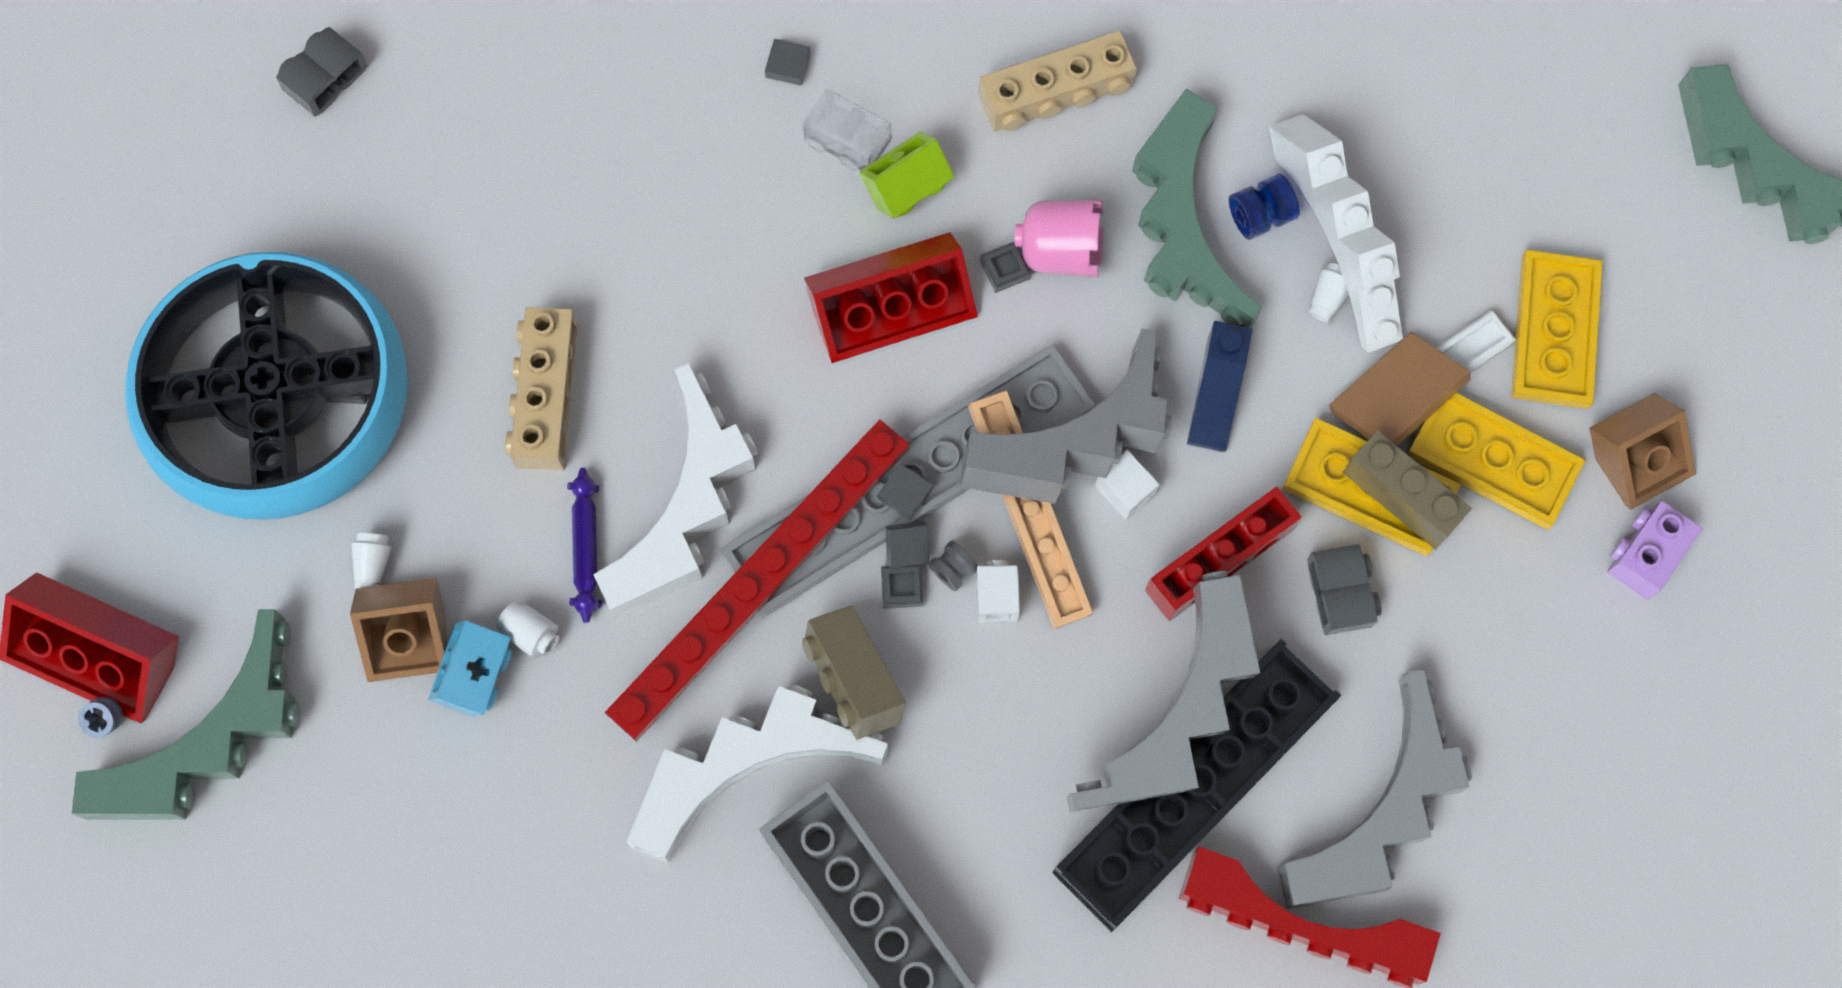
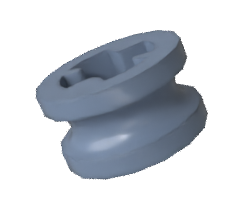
(111, 713)

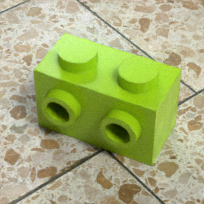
(907, 175)

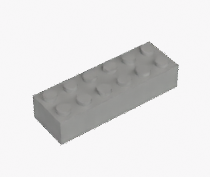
(859, 896)

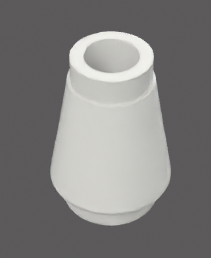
(1328, 294)
(369, 558)

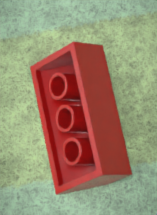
(891, 297)
(86, 645)

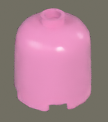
(1062, 237)

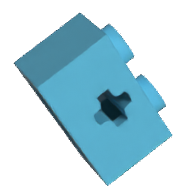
(453, 682)

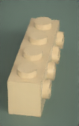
(1057, 82)
(543, 388)

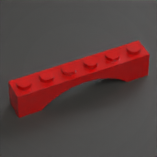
(1223, 886)

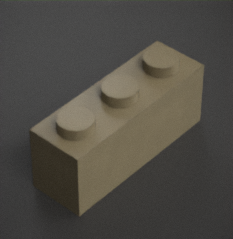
(1406, 490)
(853, 672)

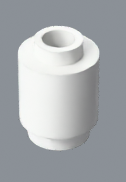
(528, 629)

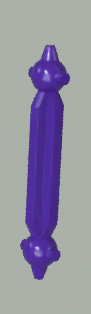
(584, 545)

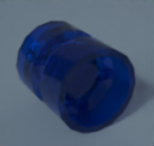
(1269, 204)

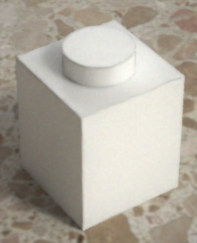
(1127, 485)
(997, 592)

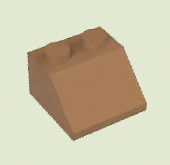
(1644, 449)
(400, 628)

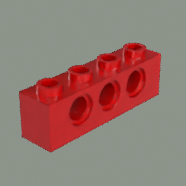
(1223, 550)

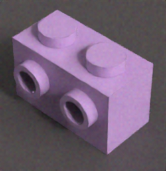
(1653, 550)

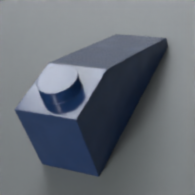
(1219, 385)

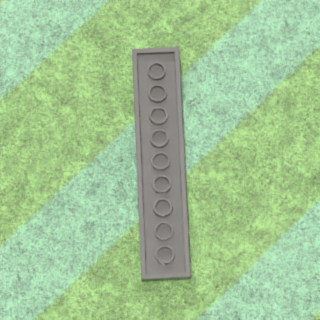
(1042, 396)

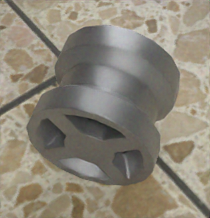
(953, 565)

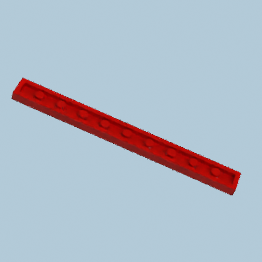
(757, 581)

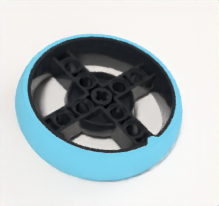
(256, 282)

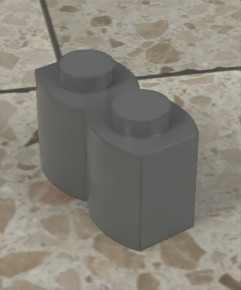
(321, 70)
(1343, 589)

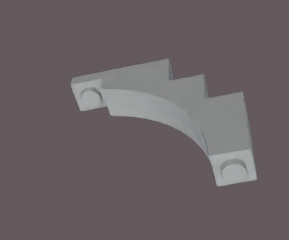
(1164, 758)

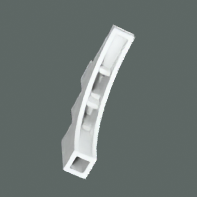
(1344, 211)
(663, 558)
(685, 786)

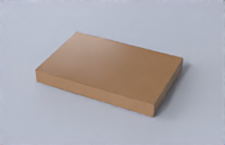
(1400, 390)

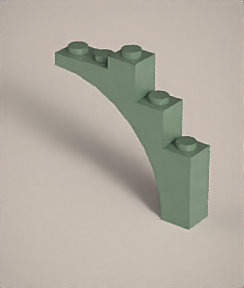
(1765, 172)
(1171, 216)
(214, 749)

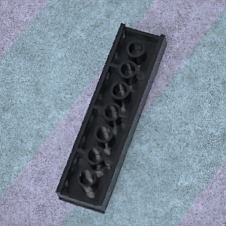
(1151, 836)

